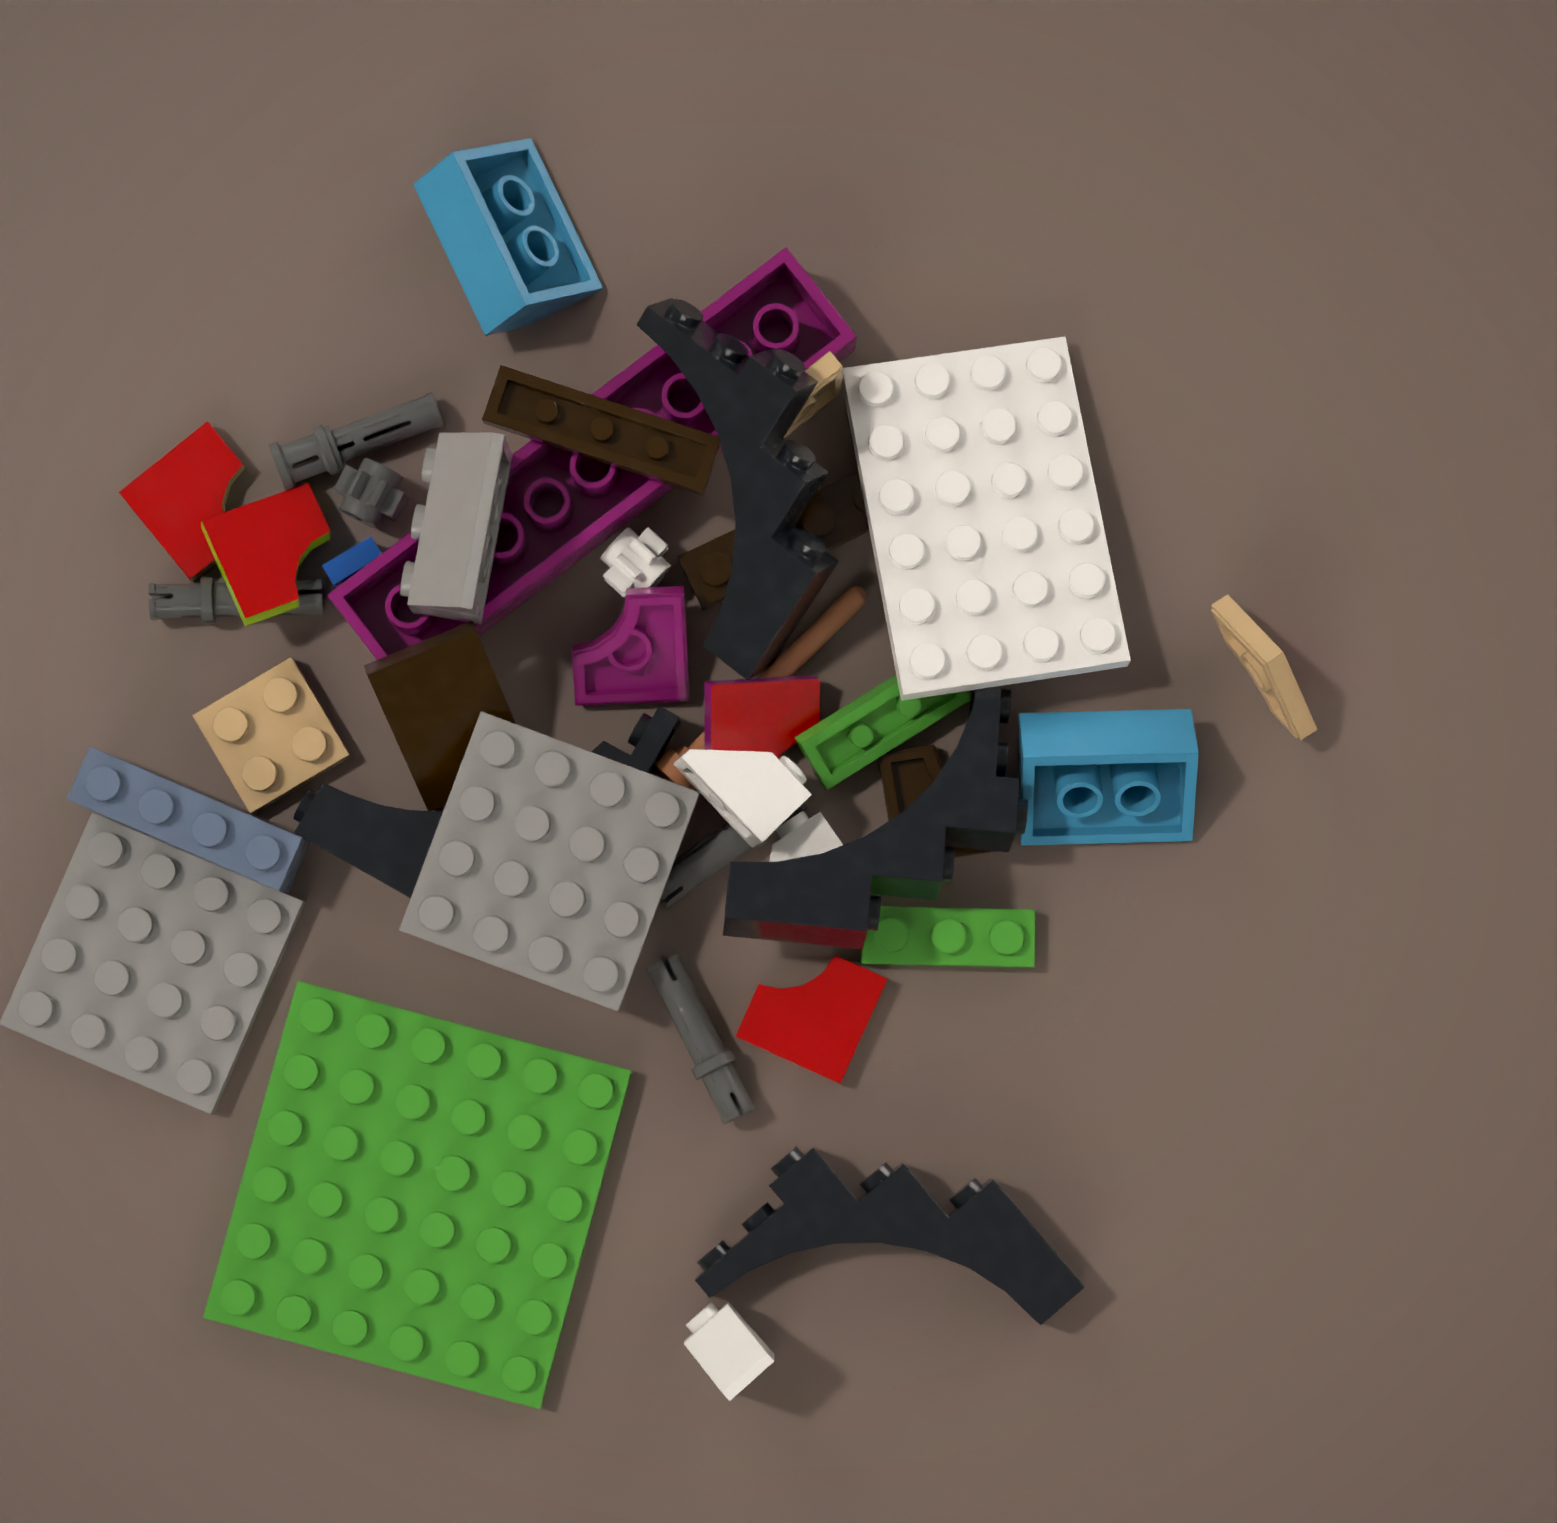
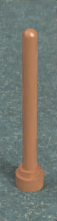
(784, 666)

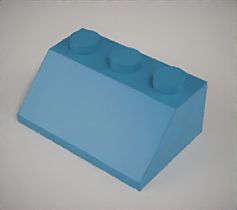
(506, 234)
(1108, 776)

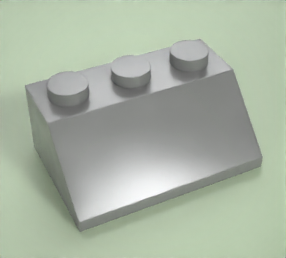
(457, 526)

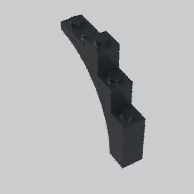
(772, 481)
(828, 893)
(819, 1210)

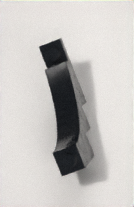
(395, 841)

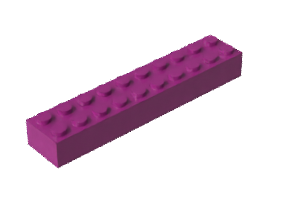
(569, 504)

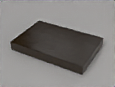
(434, 702)

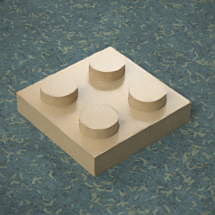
(271, 736)

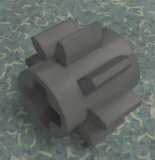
(370, 493)

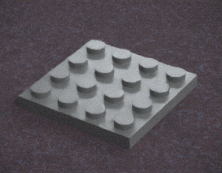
(549, 861)
(152, 963)

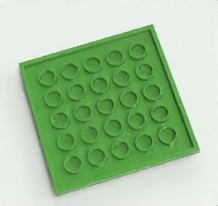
(418, 1194)

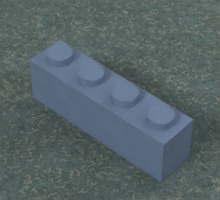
(188, 820)

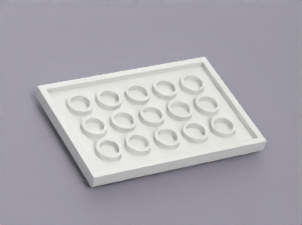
(984, 518)

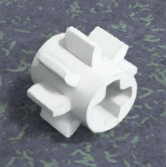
(635, 561)

